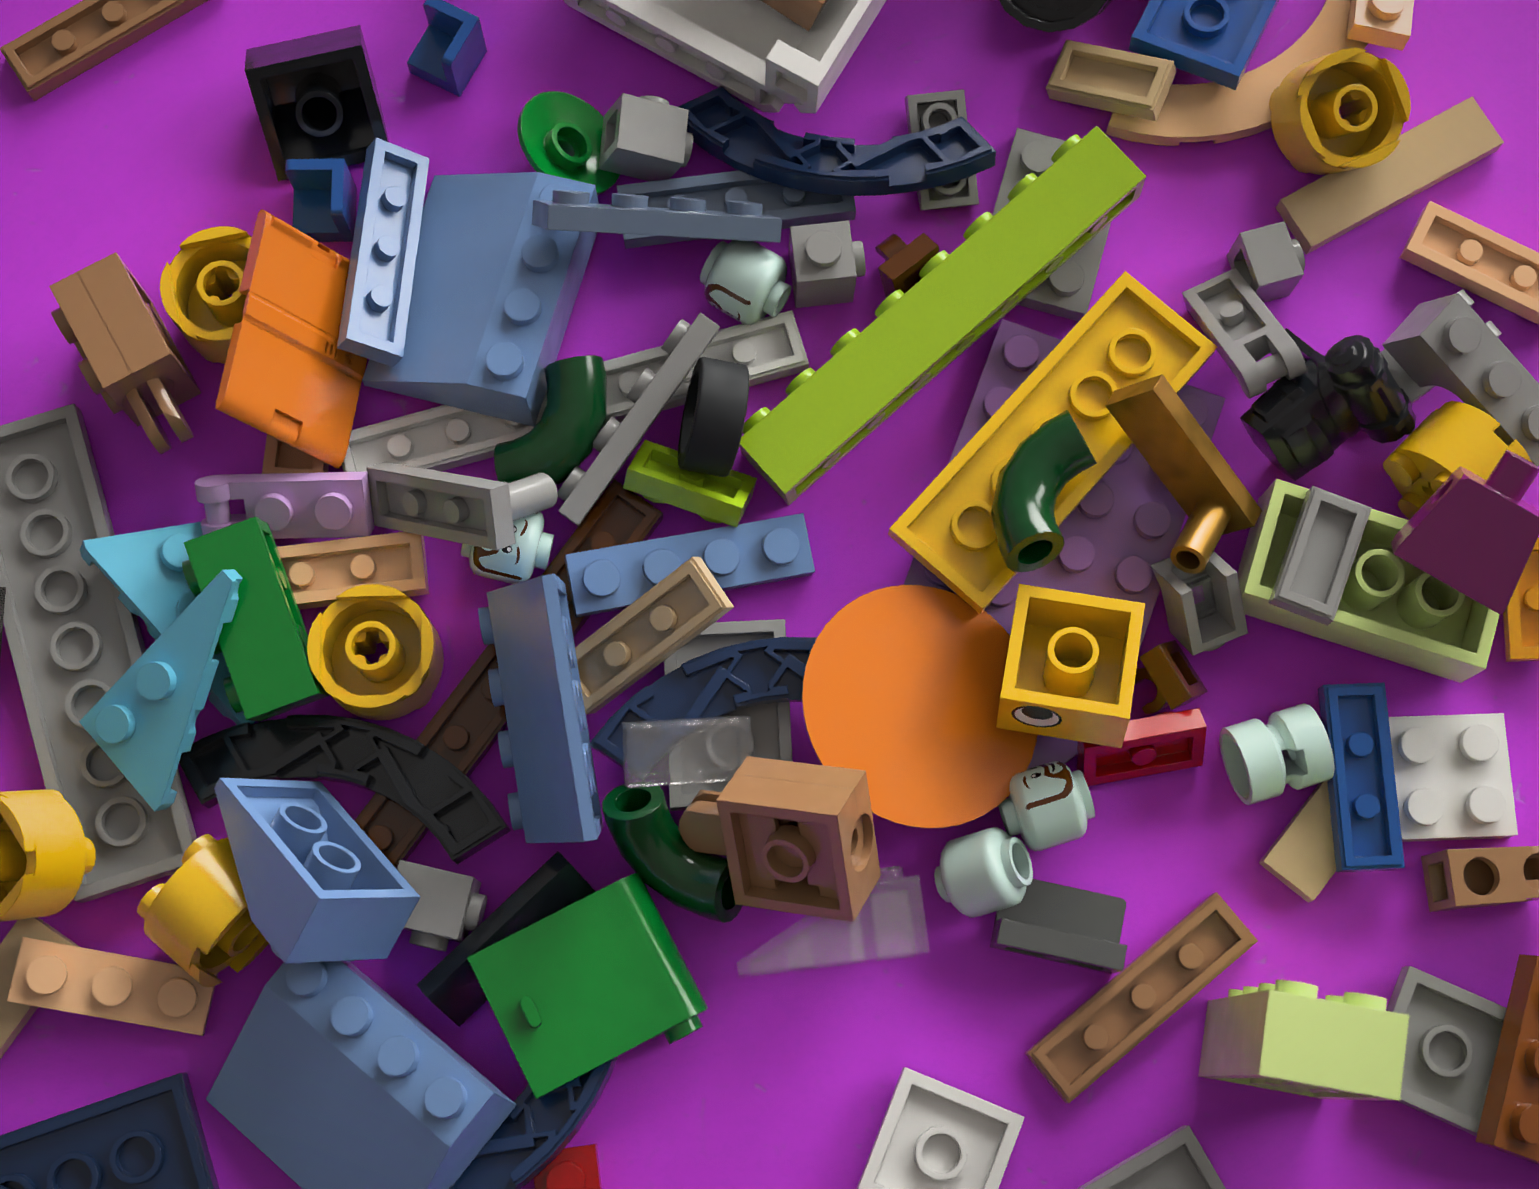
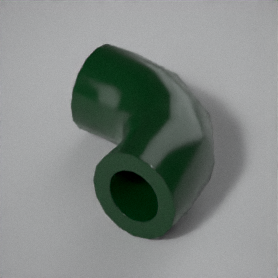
(567, 427)
(1029, 492)
(662, 859)

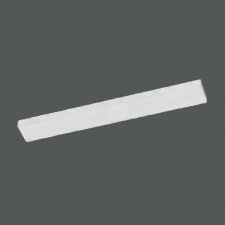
(456, 437)

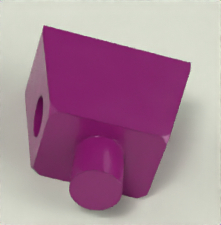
(1476, 532)

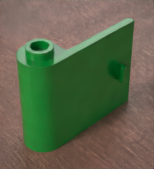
(597, 980)

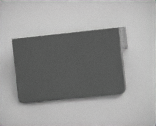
(1064, 927)

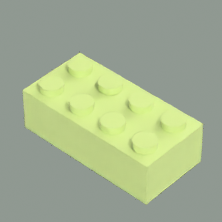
(1386, 602)
(1305, 1044)

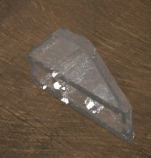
(885, 929)

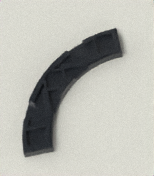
(354, 755)

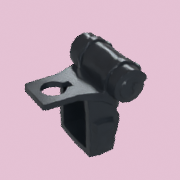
(1342, 393)

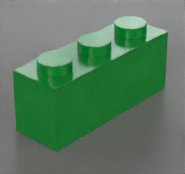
(267, 634)

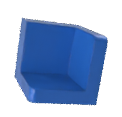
(448, 47)
(323, 198)

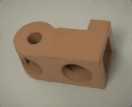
(1481, 877)

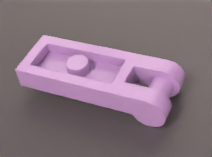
(291, 503)

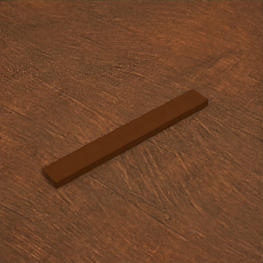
(468, 720)

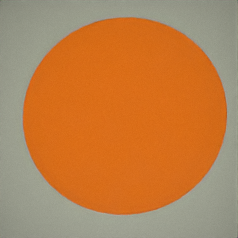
(913, 697)

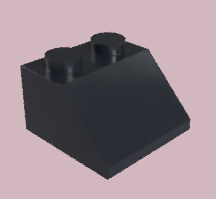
(316, 97)

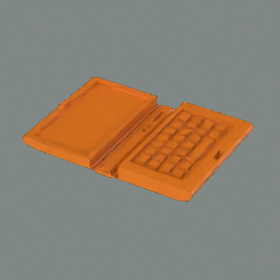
(284, 352)

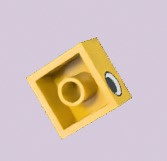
(1071, 666)

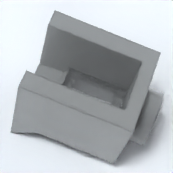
(1203, 606)

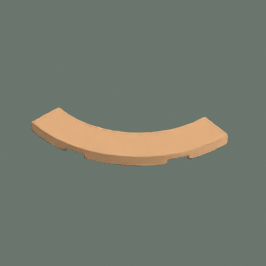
(1226, 114)

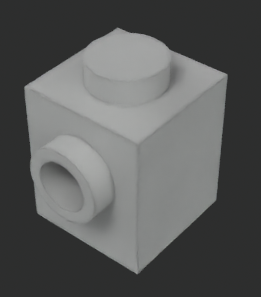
(645, 138)
(824, 263)
(446, 906)

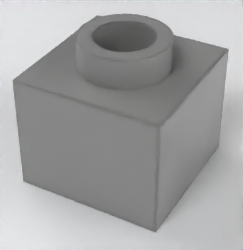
(1268, 260)

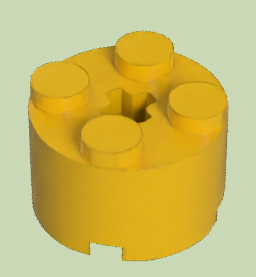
(1371, 106)
(199, 286)
(1441, 444)
(352, 629)
(40, 854)
(203, 914)

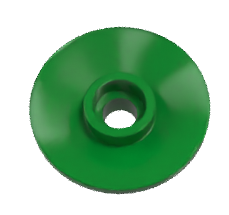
(564, 138)

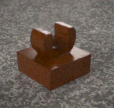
(904, 261)
(1172, 675)

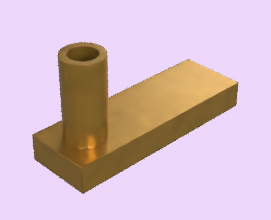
(1187, 467)

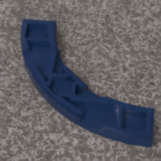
(835, 163)
(714, 687)
(535, 1133)

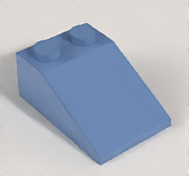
(312, 872)

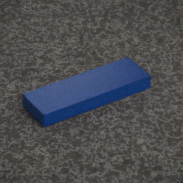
(1363, 782)

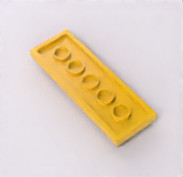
(1114, 345)

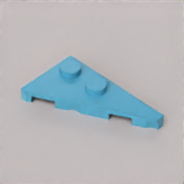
(153, 585)
(155, 704)

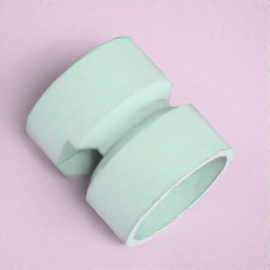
(1284, 751)

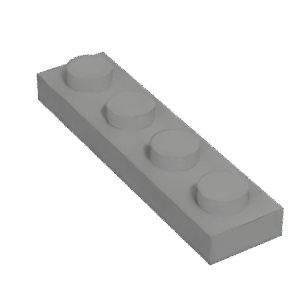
(650, 396)

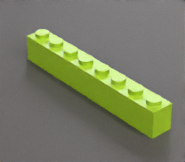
(941, 313)

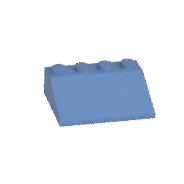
(488, 296)
(543, 712)
(353, 1086)

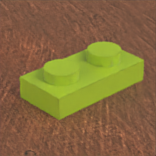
(714, 498)

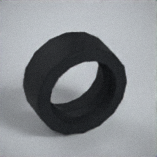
(713, 417)

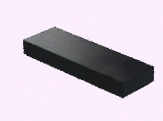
(453, 983)

